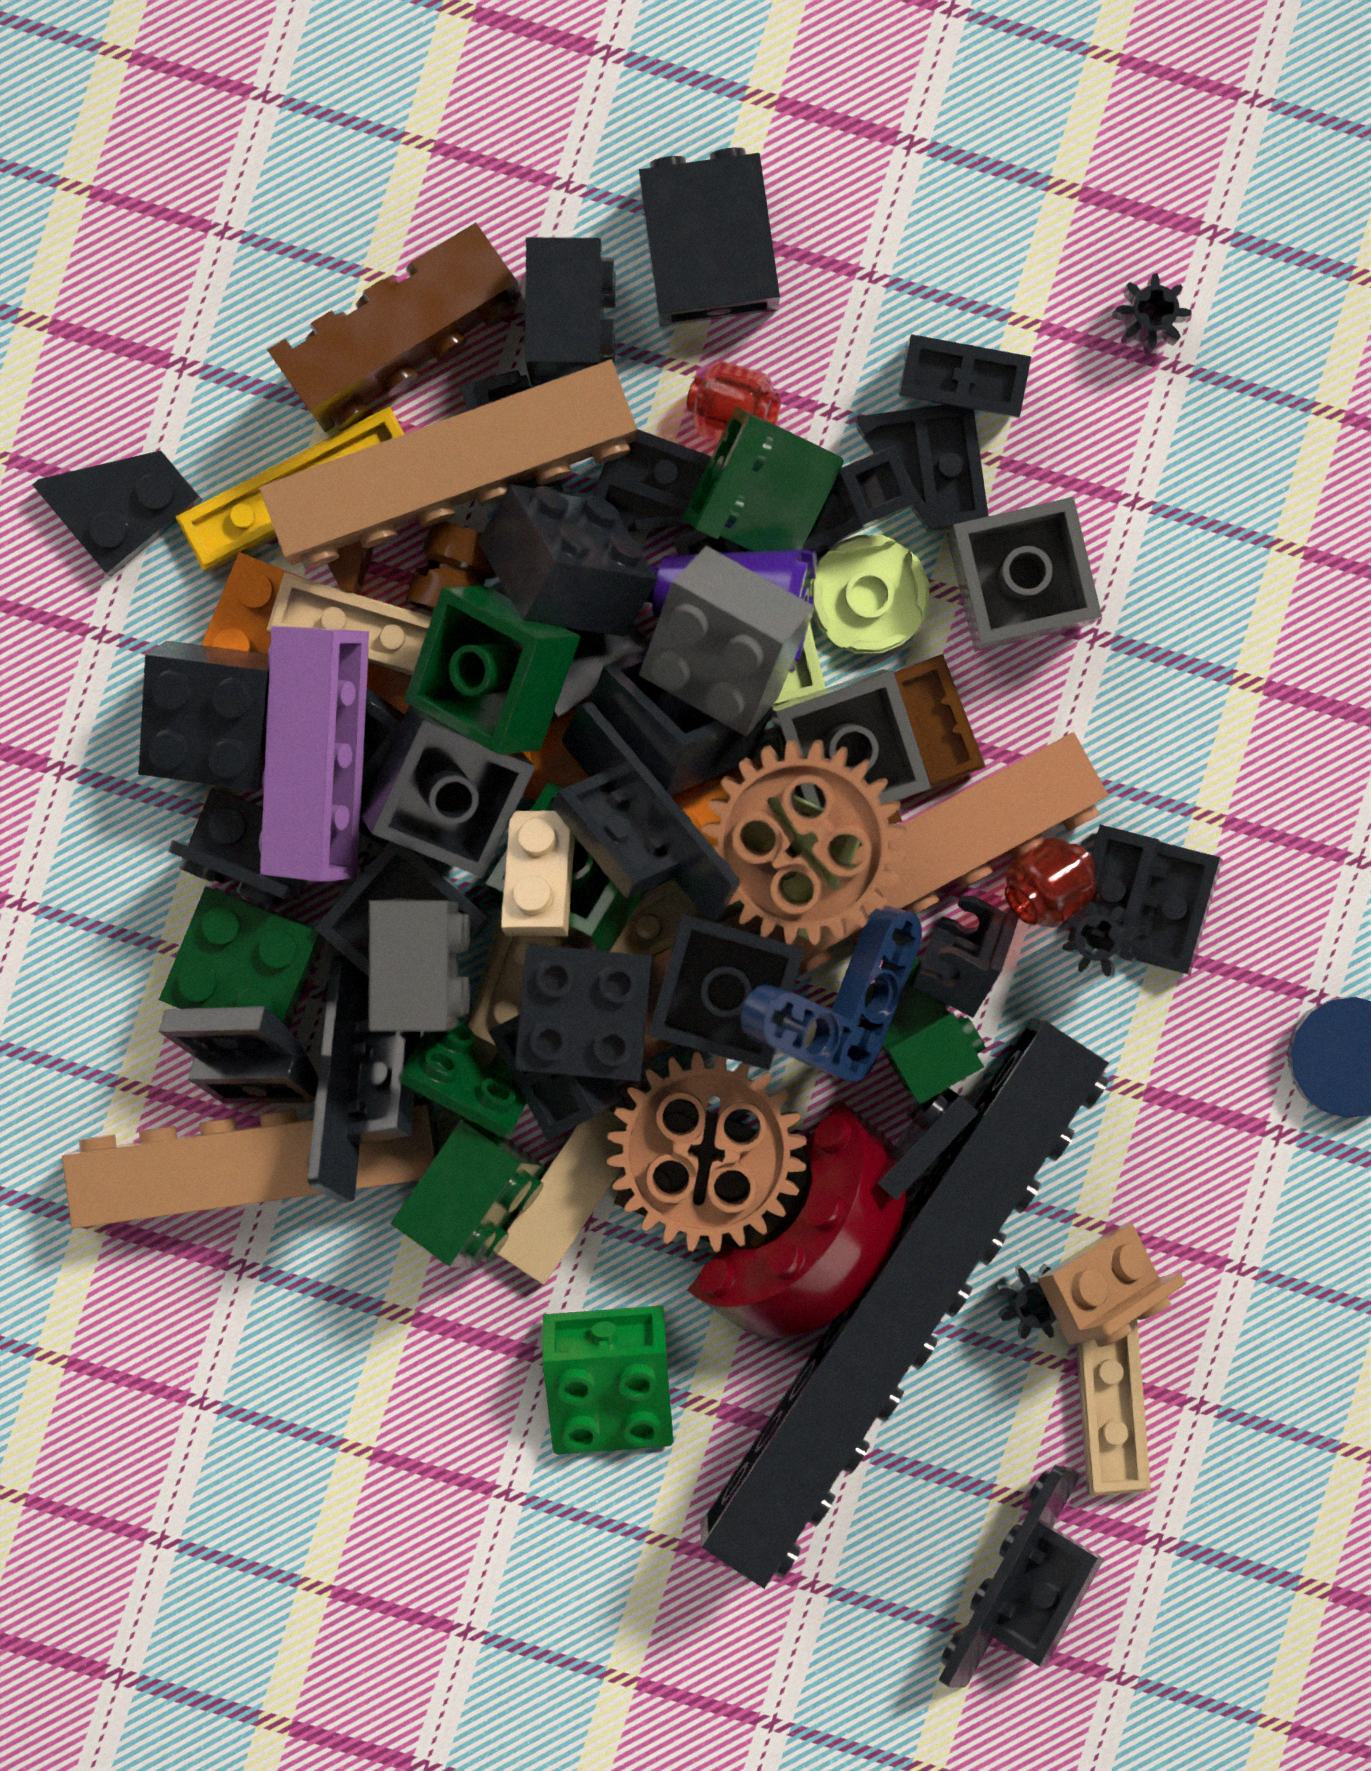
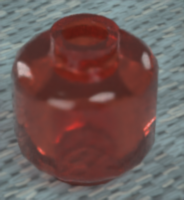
(728, 386)
(1050, 883)

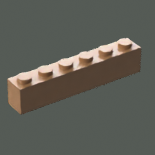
(450, 464)
(224, 1167)

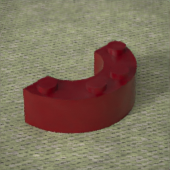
(828, 1250)

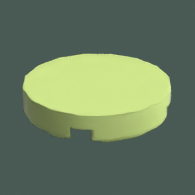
(869, 595)

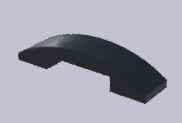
(859, 498)

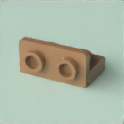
(1107, 1288)

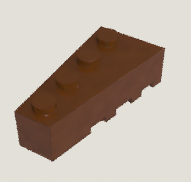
(398, 328)

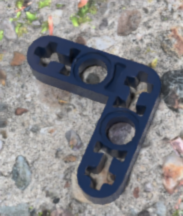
(840, 1044)

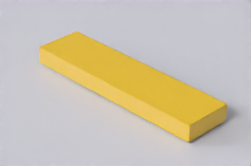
(239, 518)

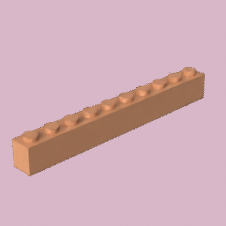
(953, 844)

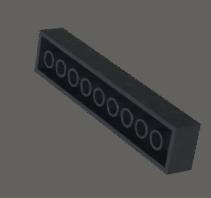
(890, 1326)

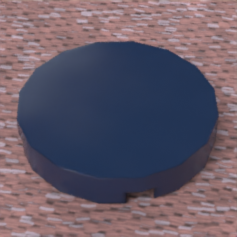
(1333, 1056)

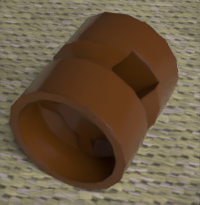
(453, 562)

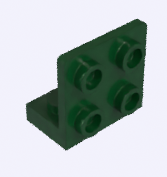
(762, 485)
(466, 1078)

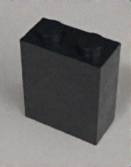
(709, 237)

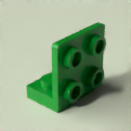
(607, 1380)

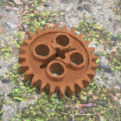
(849, 809)
(762, 1159)

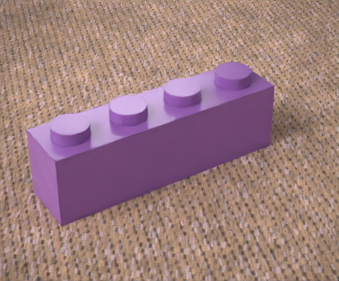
(314, 753)

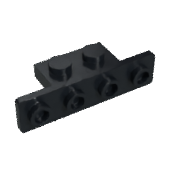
(633, 821)
(357, 1084)
(1033, 1588)

